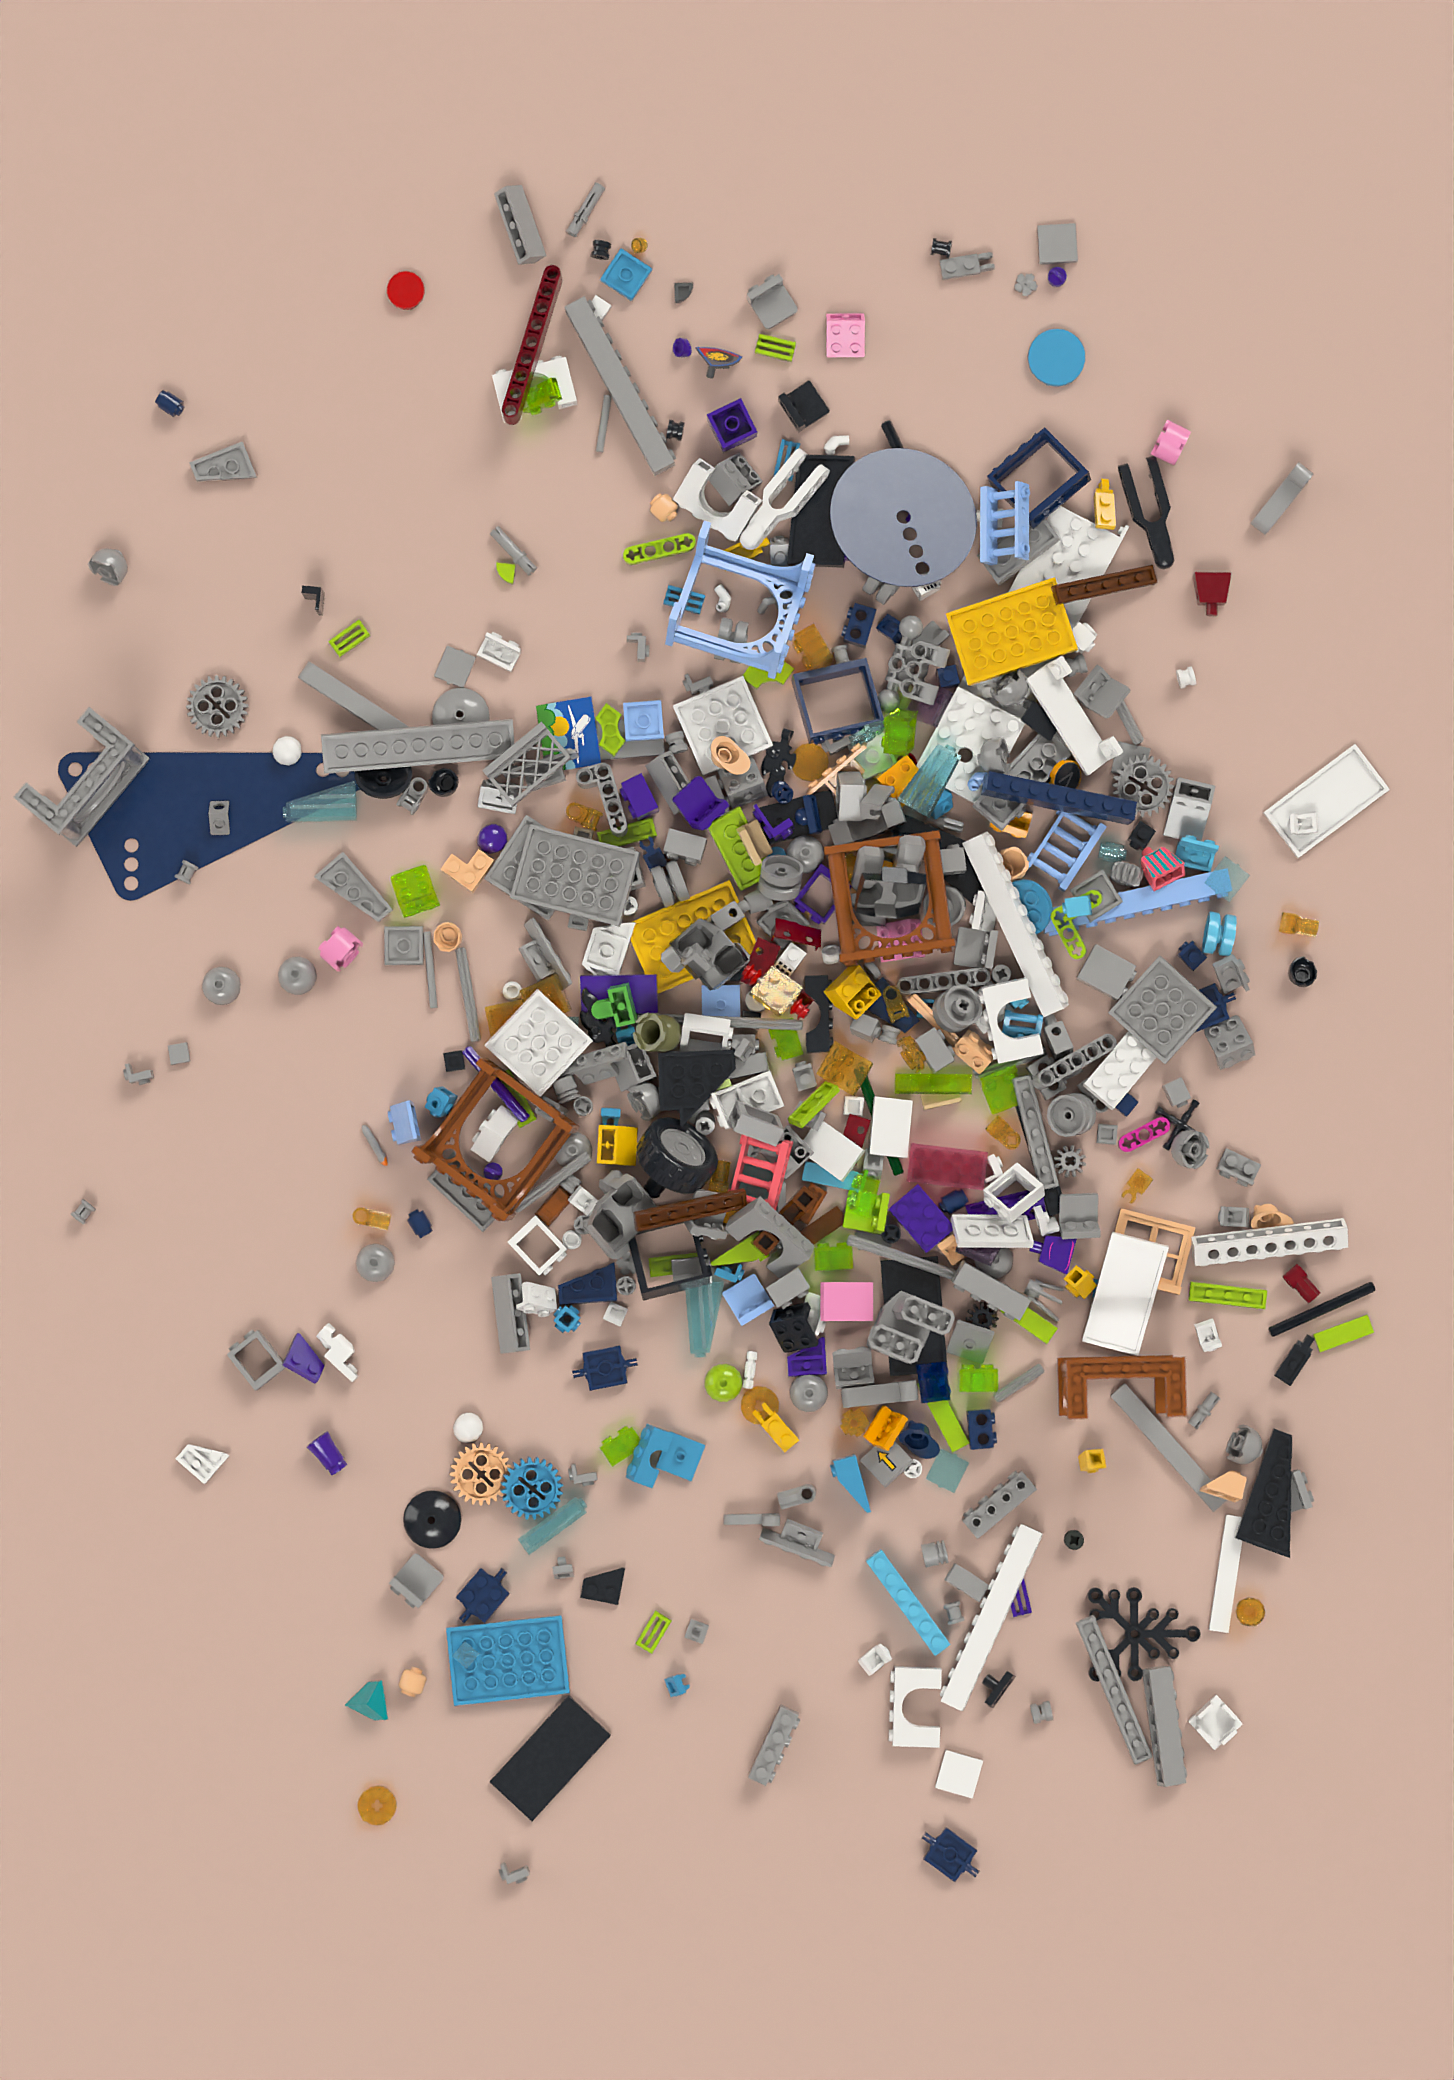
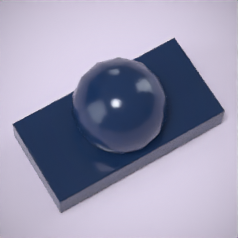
(809, 815)

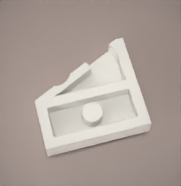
(201, 1461)

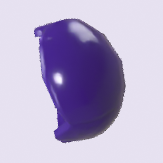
(492, 838)

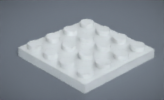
(722, 712)
(538, 1042)

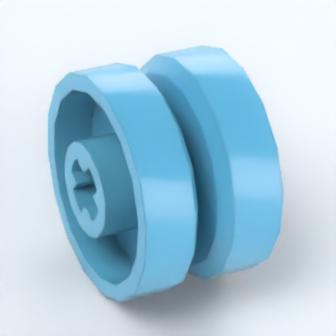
(1219, 933)

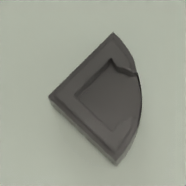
(682, 291)

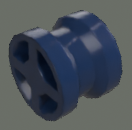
(786, 792)

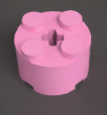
(1170, 442)
(340, 948)

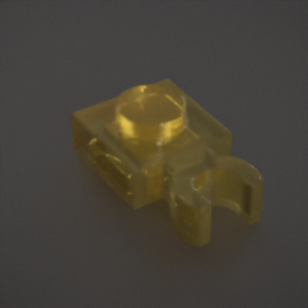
(1138, 1183)

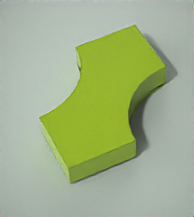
(757, 677)
(611, 738)

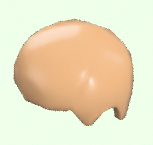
(447, 937)

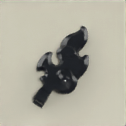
(775, 756)
(597, 1029)

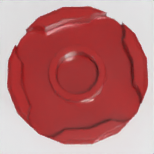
(405, 290)

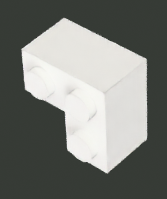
(494, 1132)

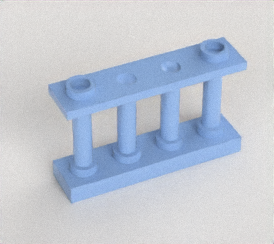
(989, 523)
(1074, 863)

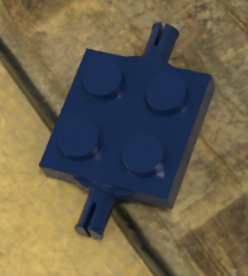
(1220, 1013)
(605, 1368)
(483, 1595)
(950, 1854)

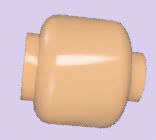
(664, 507)
(412, 1682)

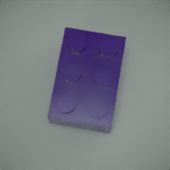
(921, 1218)

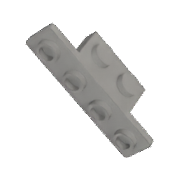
(555, 778)
(541, 956)
(597, 1064)
(800, 1541)

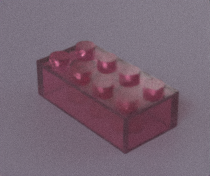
(946, 1167)

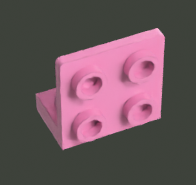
(845, 335)
(899, 929)

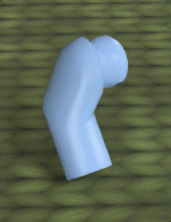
(976, 780)

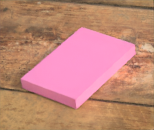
(846, 1301)

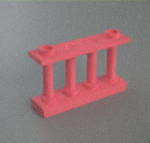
(778, 1168)

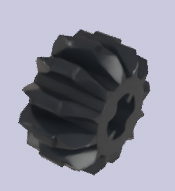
(975, 1320)

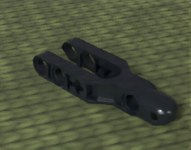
(1156, 531)

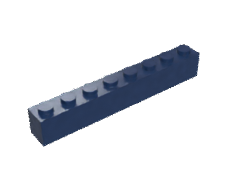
(1059, 798)

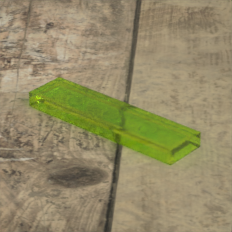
(933, 1083)

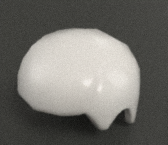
(287, 750)
(468, 1427)

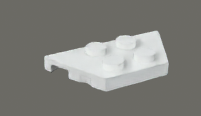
(608, 948)

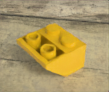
(852, 992)
(617, 1145)

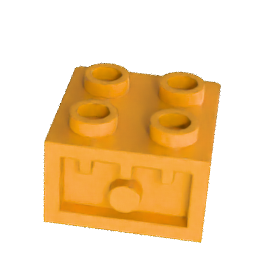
(898, 776)

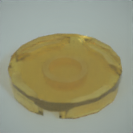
(810, 762)

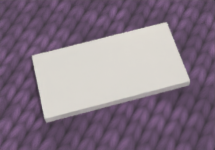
(1333, 793)
(1125, 1293)

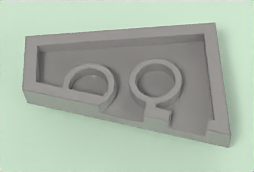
(224, 465)

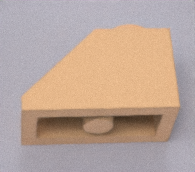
(1227, 1486)

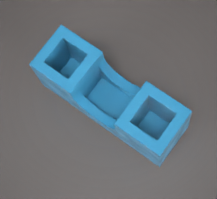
(651, 1440)

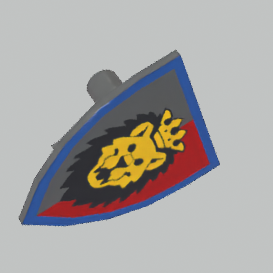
(717, 359)

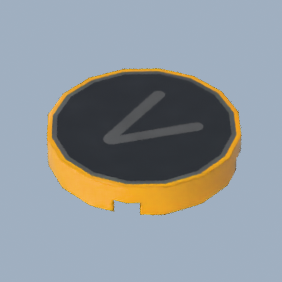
(1066, 774)

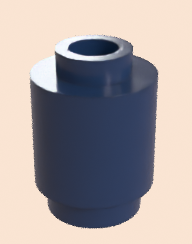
(170, 403)
(953, 1201)
(419, 1223)

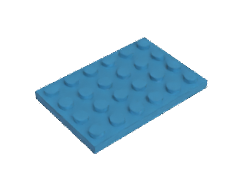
(514, 1660)

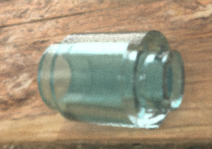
(1112, 852)

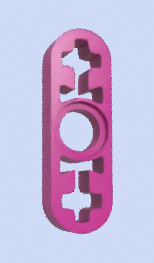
(1159, 1132)

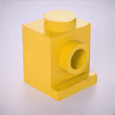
(1092, 1460)

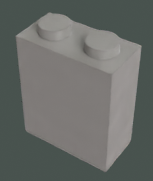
(1107, 972)

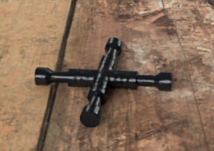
(1180, 1124)

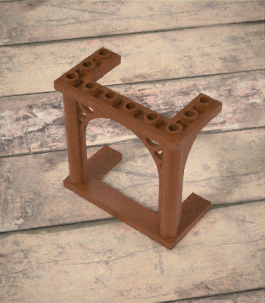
(942, 933)
(432, 1151)
(1167, 1371)

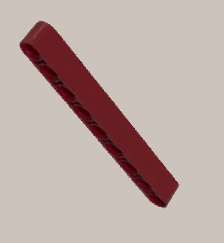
(532, 336)

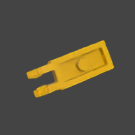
(776, 1428)

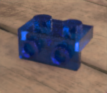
(933, 1382)

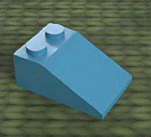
(849, 1475)

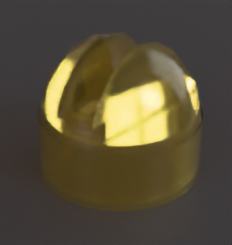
(639, 247)

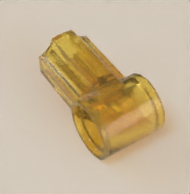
(1294, 925)
(719, 1181)
(374, 1218)

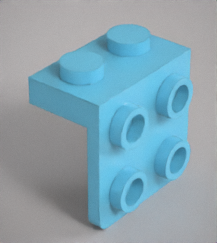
(1196, 854)

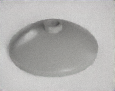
(461, 700)

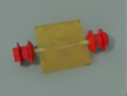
(776, 991)

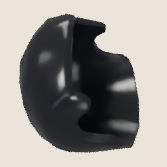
(443, 782)
(1302, 972)

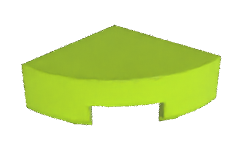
(506, 571)

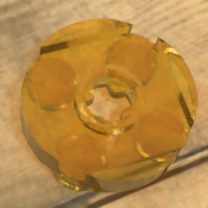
(910, 1054)
(749, 1401)
(368, 1798)

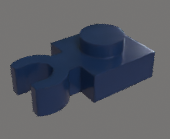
(654, 856)

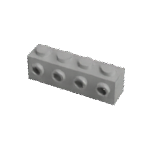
(520, 224)
(990, 1290)
(510, 1321)
(999, 1504)
(771, 1749)

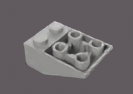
(1189, 809)

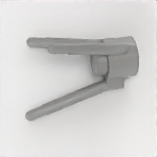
(1034, 1290)

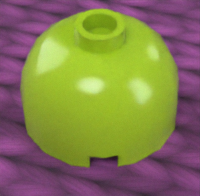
(723, 1382)

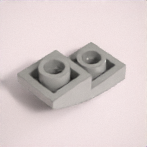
(966, 1582)

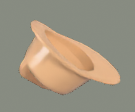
(729, 756)
(1269, 1216)

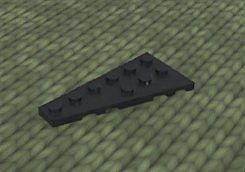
(967, 882)
(1269, 1503)

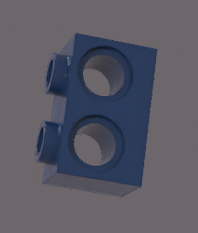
(863, 626)
(975, 1429)

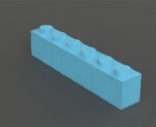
(907, 1602)

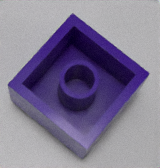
(732, 425)
(639, 797)

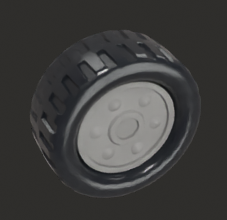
(675, 1157)

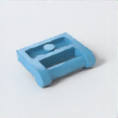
(1020, 1031)

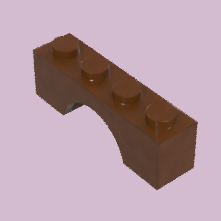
(792, 1212)

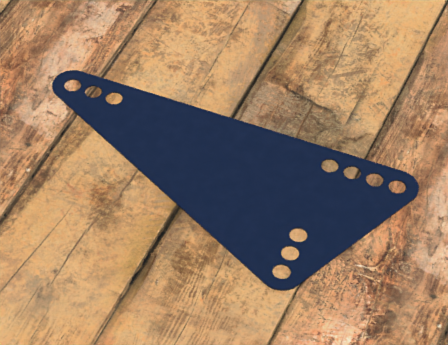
(170, 809)

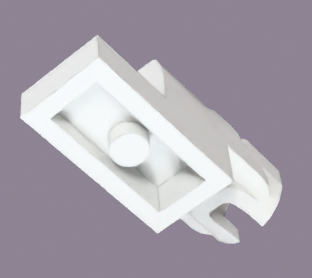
(339, 1351)

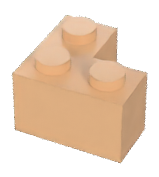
(469, 874)

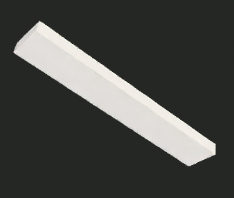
(1226, 1576)

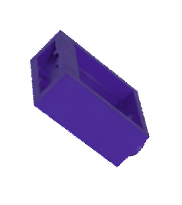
(802, 907)

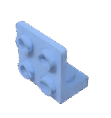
(747, 1299)

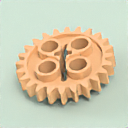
(468, 1486)

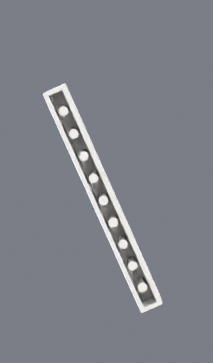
(1016, 924)
(991, 1617)

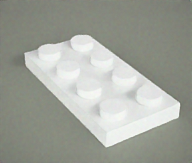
(1119, 1071)
(991, 1231)

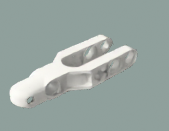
(767, 517)

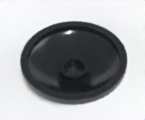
(396, 781)
(436, 1505)

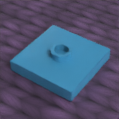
(626, 274)
(681, 1457)

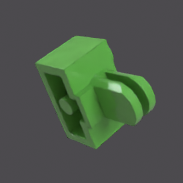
(619, 1005)

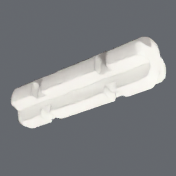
(750, 1369)

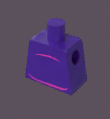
(1055, 1252)

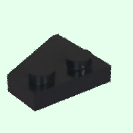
(604, 1586)

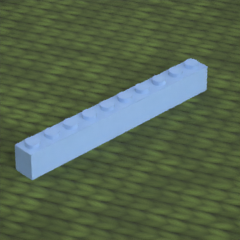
(1146, 900)

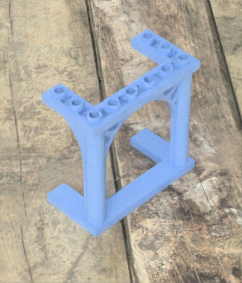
(793, 579)

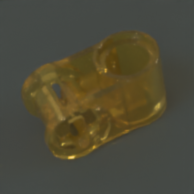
(585, 816)
(895, 1005)
(1000, 1130)

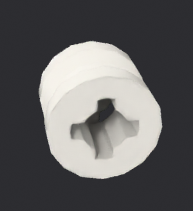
(1186, 677)
(631, 907)
(914, 1469)

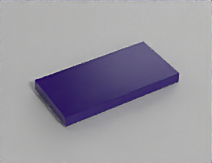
(642, 988)

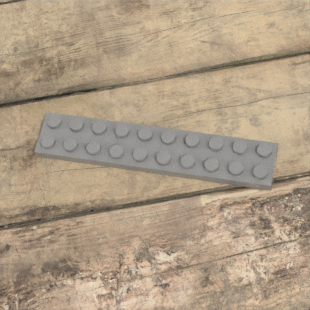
(416, 745)

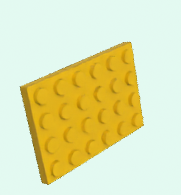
(1011, 632)
(659, 928)

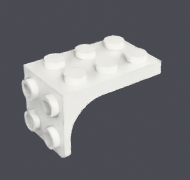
(756, 1091)

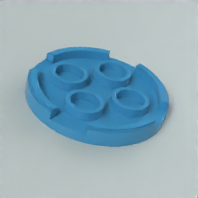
(1056, 357)
(1036, 901)

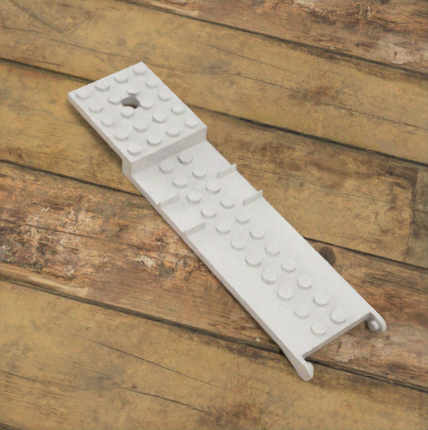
(973, 712)

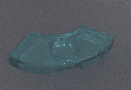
(867, 733)

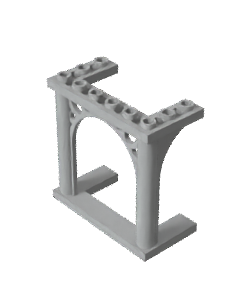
(119, 753)

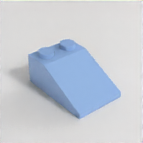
(405, 1123)

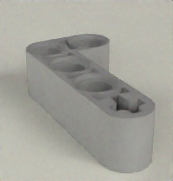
(1282, 498)
(608, 800)
(879, 1394)

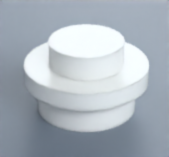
(511, 991)
(571, 1239)

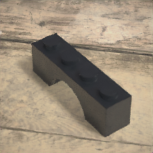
(818, 1039)

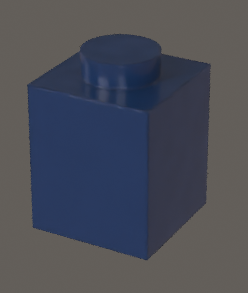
(947, 677)

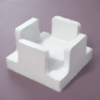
(1215, 1722)

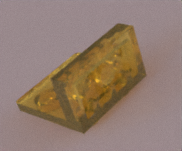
(844, 1068)

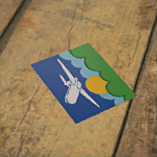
(573, 727)

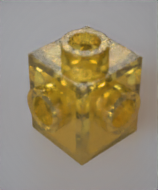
(857, 1415)

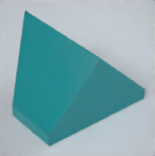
(370, 1701)

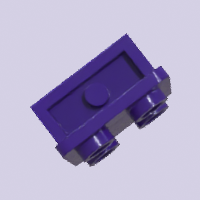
(699, 804)
(782, 830)

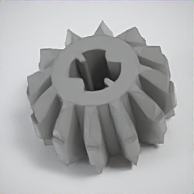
(1126, 874)
(1068, 1154)

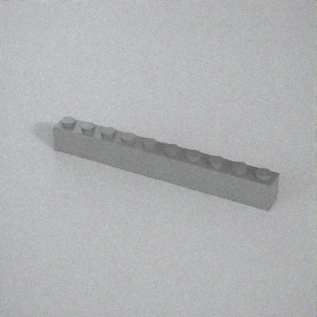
(619, 385)

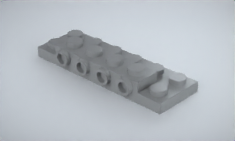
(1032, 763)

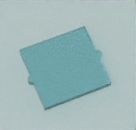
(1227, 879)
(947, 1470)

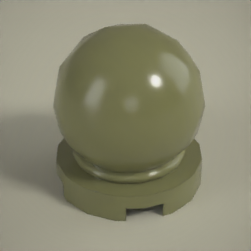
(657, 1032)

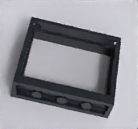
(673, 1287)

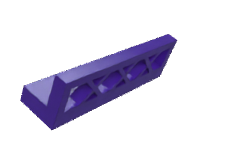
(1010, 1200)

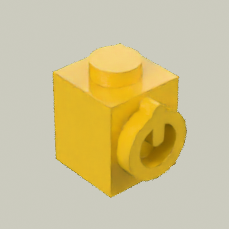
(1079, 1282)

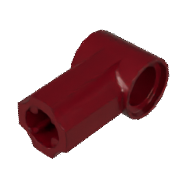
(1298, 1280)

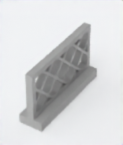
(514, 754)

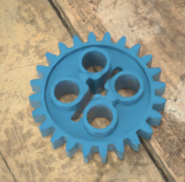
(520, 1501)

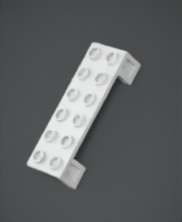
(1070, 718)

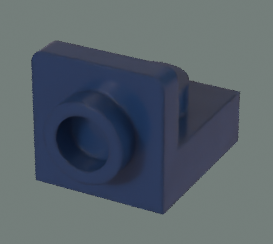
(890, 628)
(1191, 955)

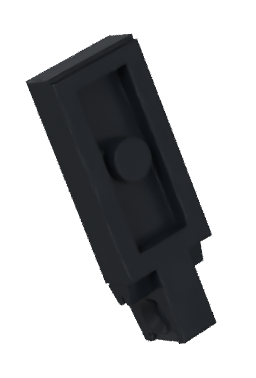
(1295, 1360)

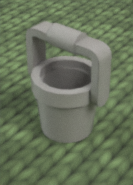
(759, 902)

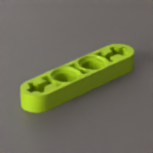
(660, 552)

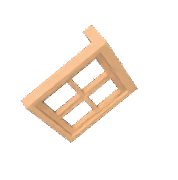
(1174, 1285)

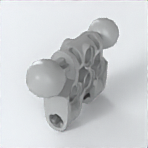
(910, 629)

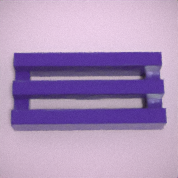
(1021, 1612)

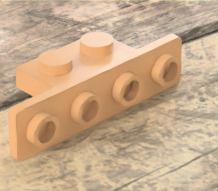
(844, 763)

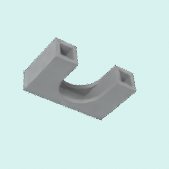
(761, 1216)

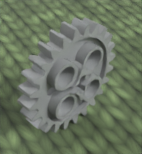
(229, 694)
(1152, 770)

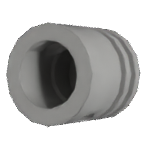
(753, 1005)
(566, 1089)
(934, 1553)

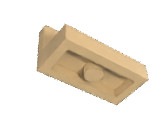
(754, 841)
(932, 1101)

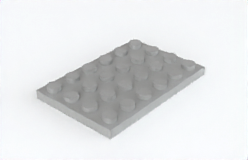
(575, 875)

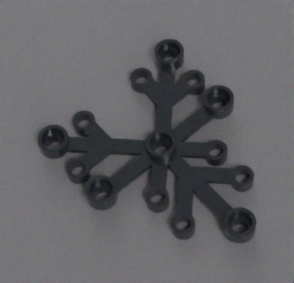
(1157, 1633)

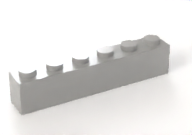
(1164, 1726)

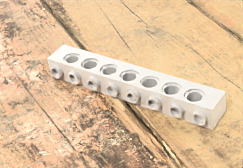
(1277, 1235)

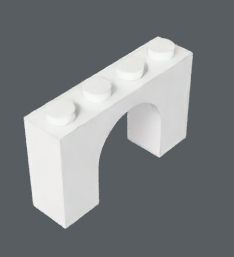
(555, 368)
(691, 497)
(1007, 1047)
(906, 1680)

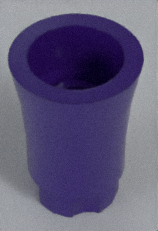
(327, 1453)

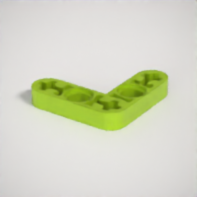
(1080, 943)

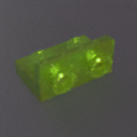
(542, 396)
(787, 1043)
(620, 1446)

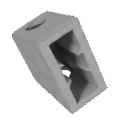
(724, 920)
(1061, 1044)

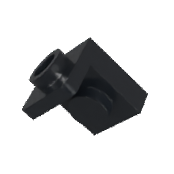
(1140, 836)

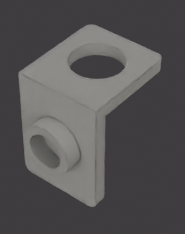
(219, 818)

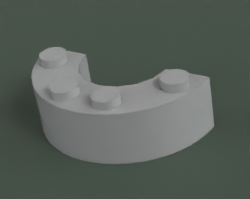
(855, 831)

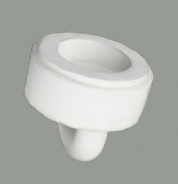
(831, 954)

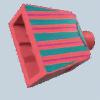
(1161, 867)

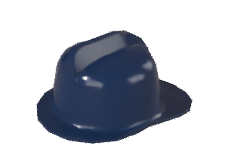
(919, 1441)

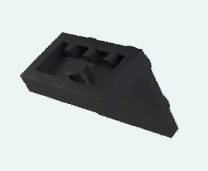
(803, 406)
(793, 1328)

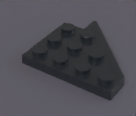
(691, 1077)

